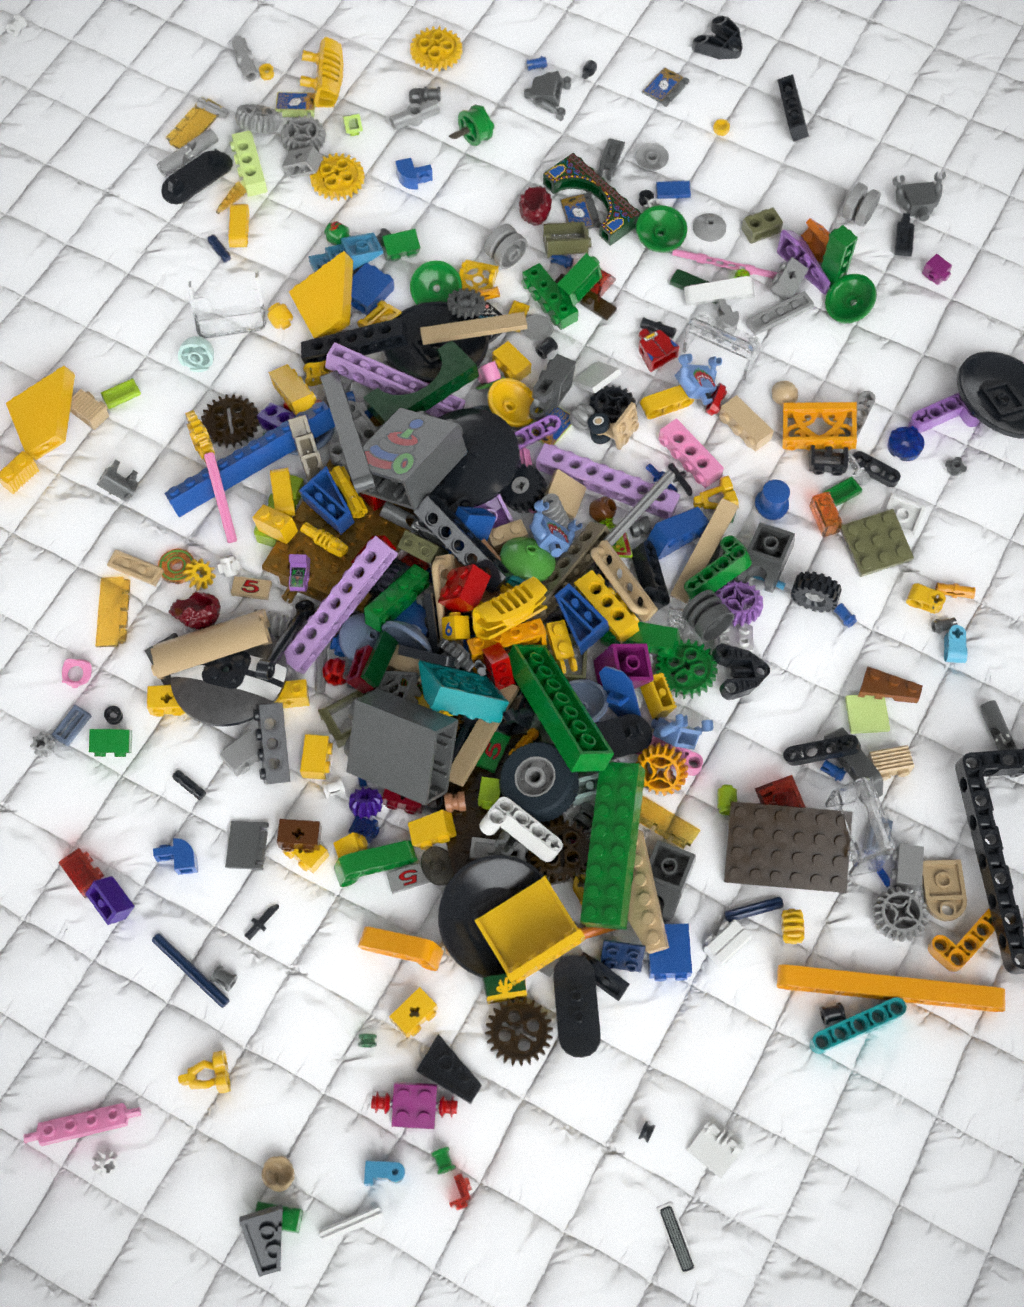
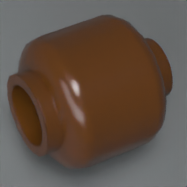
(602, 509)

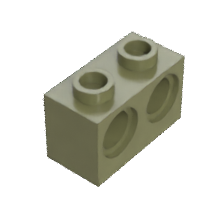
(762, 225)

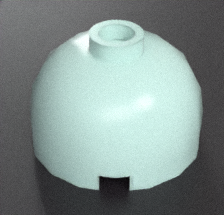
(196, 354)

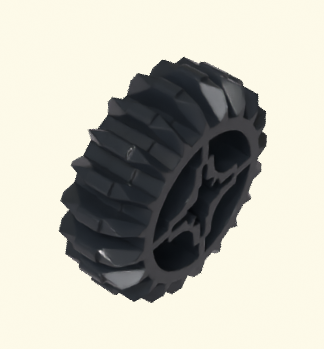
(613, 400)

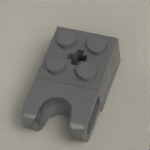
(552, 386)
(769, 555)
(670, 884)

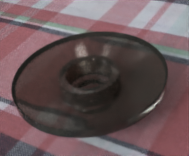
(436, 865)

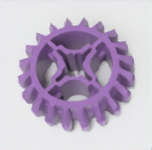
(739, 598)

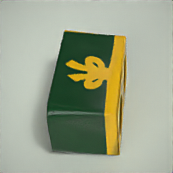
(499, 989)

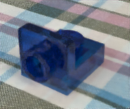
(365, 827)

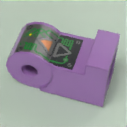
(299, 572)

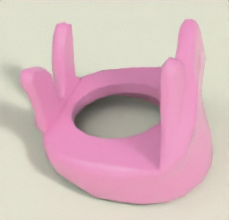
(87, 671)

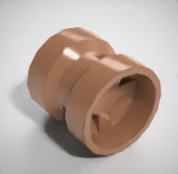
(455, 801)

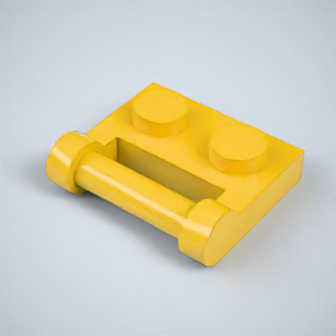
(381, 313)

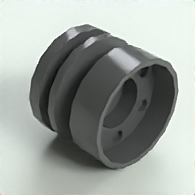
(708, 615)

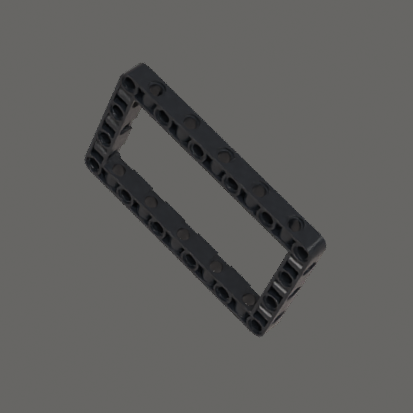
(990, 856)

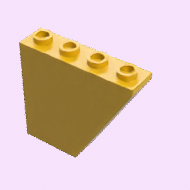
(326, 297)
(43, 412)

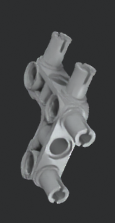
(365, 429)

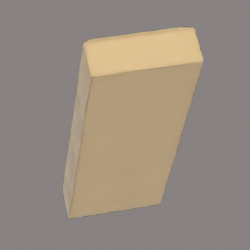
(135, 567)

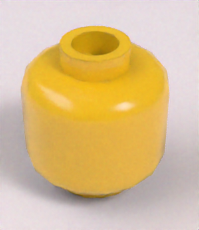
(280, 316)

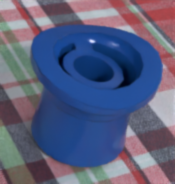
(773, 500)

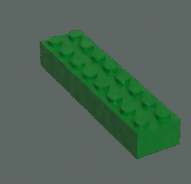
(559, 709)
(613, 846)

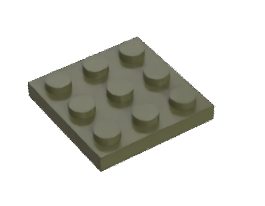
(877, 542)

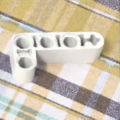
(725, 289)
(522, 827)

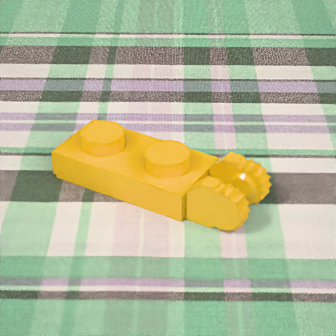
(561, 645)

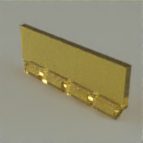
(191, 126)
(113, 612)
(667, 824)

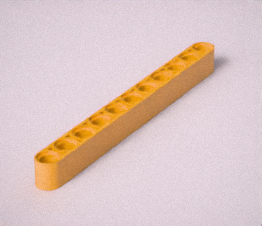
(888, 987)

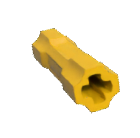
(354, 502)

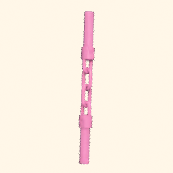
(702, 258)

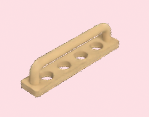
(600, 556)
(439, 565)

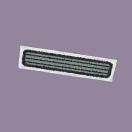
(677, 1239)

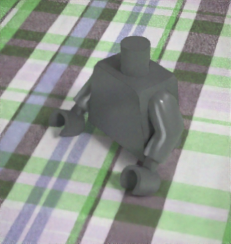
(547, 92)
(919, 198)

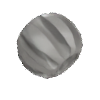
(580, 416)

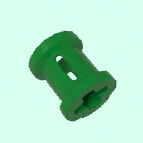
(443, 1160)

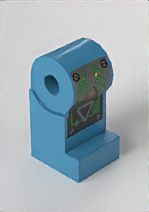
(383, 1171)

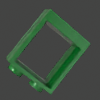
(580, 279)

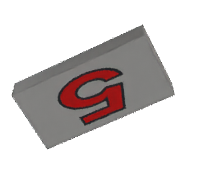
(406, 878)

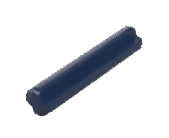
(754, 909)

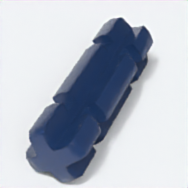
(219, 248)

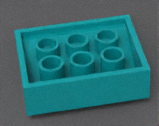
(461, 692)

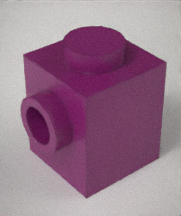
(937, 269)

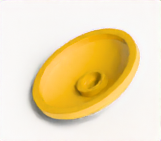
(511, 401)

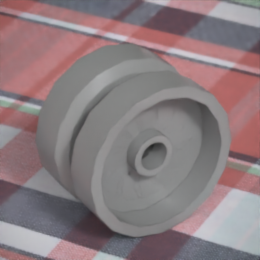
(861, 204)
(505, 246)

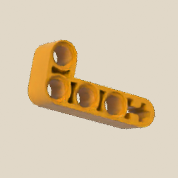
(402, 946)
(959, 950)

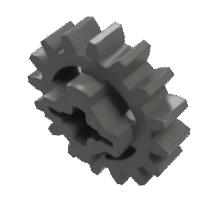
(466, 303)
(458, 652)

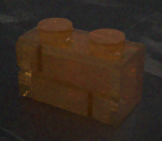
(825, 514)

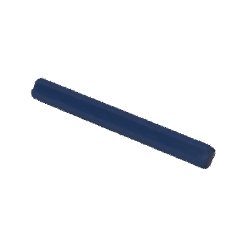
(190, 970)

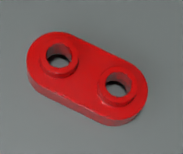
(718, 395)

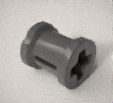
(224, 978)

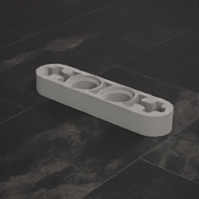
(866, 409)

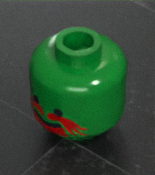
(336, 231)

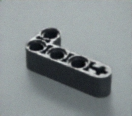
(650, 574)

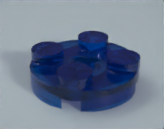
(908, 434)

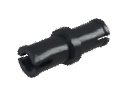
(654, 326)

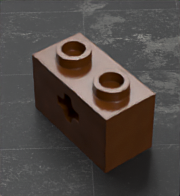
(290, 829)

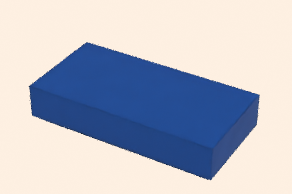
(673, 189)

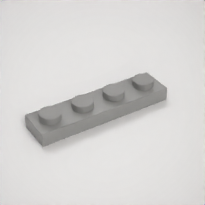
(779, 313)

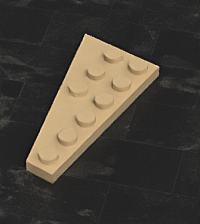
(644, 904)

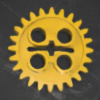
(436, 48)
(338, 177)
(199, 435)

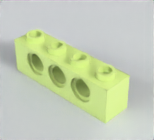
(249, 163)

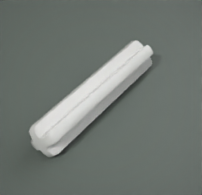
(350, 1224)

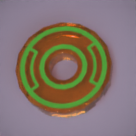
(171, 558)

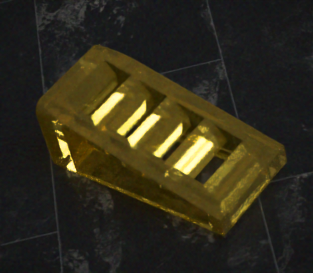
(234, 195)

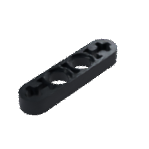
(821, 747)

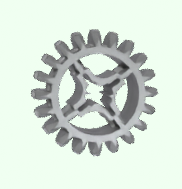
(257, 118)
(302, 129)
(917, 923)

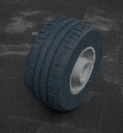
(539, 781)

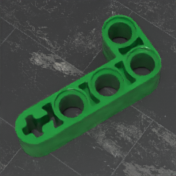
(721, 571)
(373, 860)

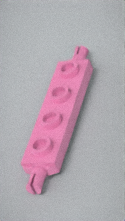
(82, 1124)

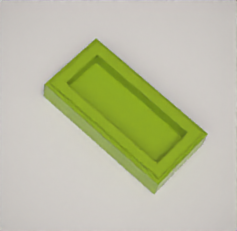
(120, 393)

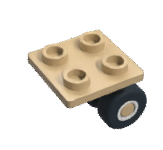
(602, 431)

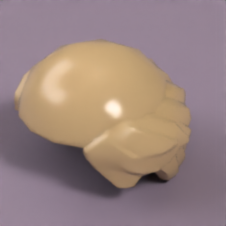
(784, 392)
(278, 1173)

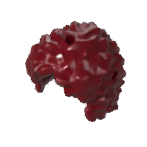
(535, 205)
(197, 611)

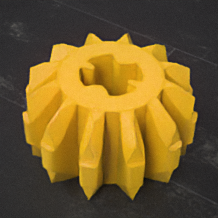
(193, 576)
(792, 926)

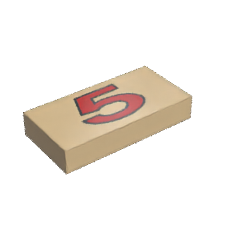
(251, 588)

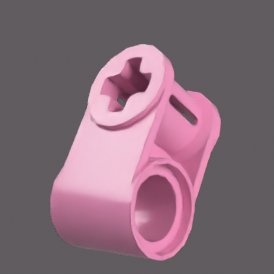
(488, 373)

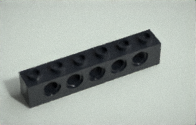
(363, 340)
(460, 532)

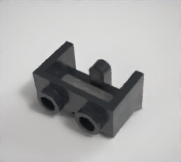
(828, 461)

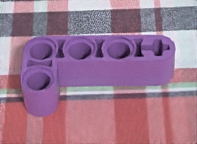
(924, 419)
(527, 436)

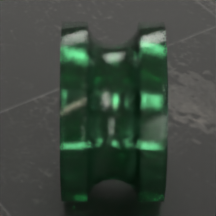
(367, 1040)

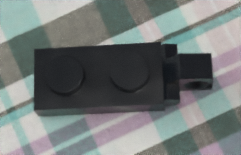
(904, 236)
(607, 979)

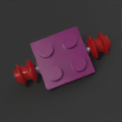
(414, 1105)

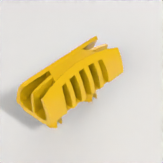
(328, 74)
(509, 608)

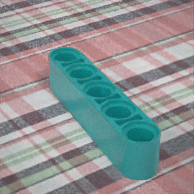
(865, 1018)

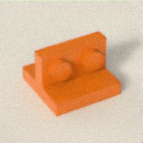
(816, 238)

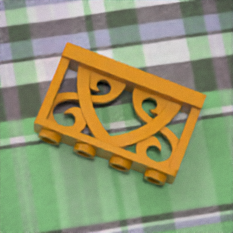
(815, 410)
(526, 633)

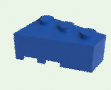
(327, 501)
(677, 531)
(581, 618)

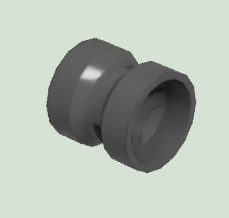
(640, 527)
(585, 816)

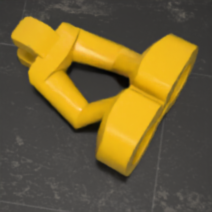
(725, 486)
(218, 1064)

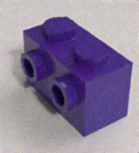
(110, 900)

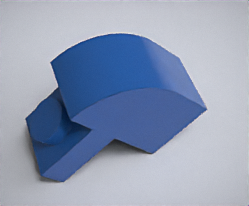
(409, 176)
(181, 852)

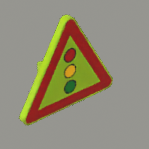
(622, 547)

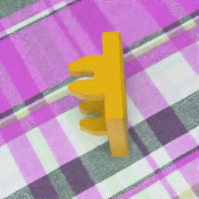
(468, 265)

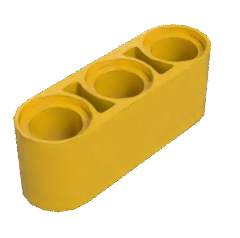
(238, 225)
(665, 402)
(282, 491)

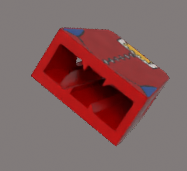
(656, 349)

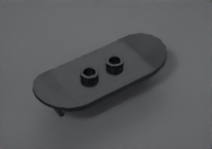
(196, 176)
(626, 734)
(576, 1006)

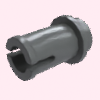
(942, 625)

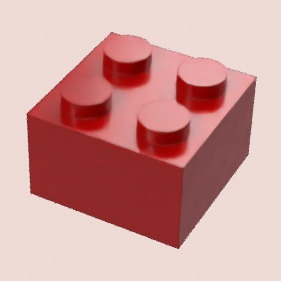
(464, 588)

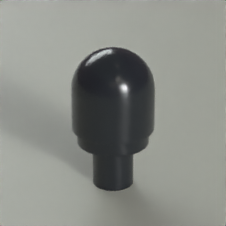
(589, 69)

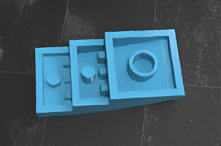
(360, 248)

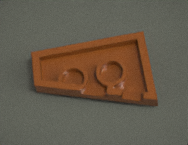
(882, 684)

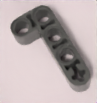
(857, 764)

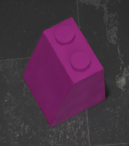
(629, 658)

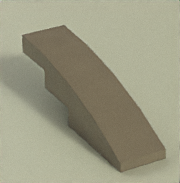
(305, 446)

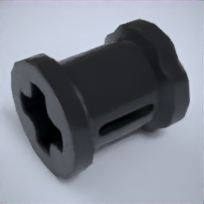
(546, 347)
(832, 1013)

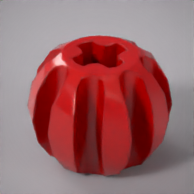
(333, 671)

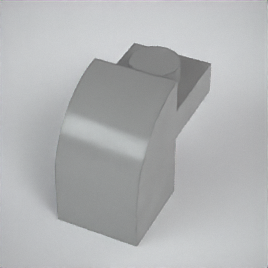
(726, 315)

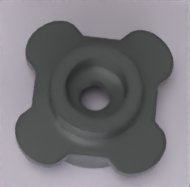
(955, 471)

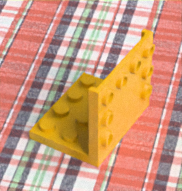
(529, 931)

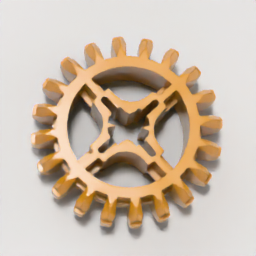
(670, 782)

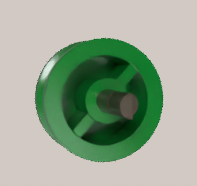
(474, 125)

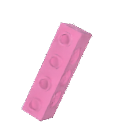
(689, 444)

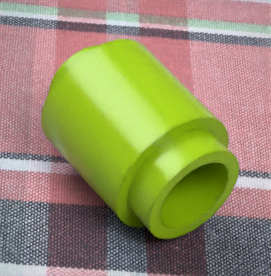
(724, 796)

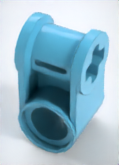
(955, 645)

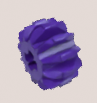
(365, 802)

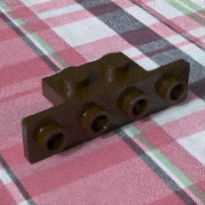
(598, 306)

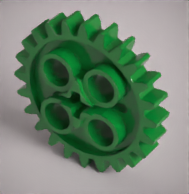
(694, 682)

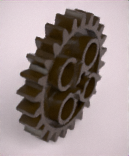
(216, 422)
(576, 850)
(510, 1049)

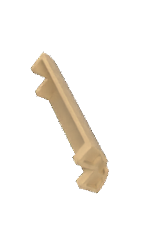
(210, 643)

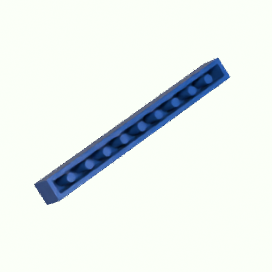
(246, 461)

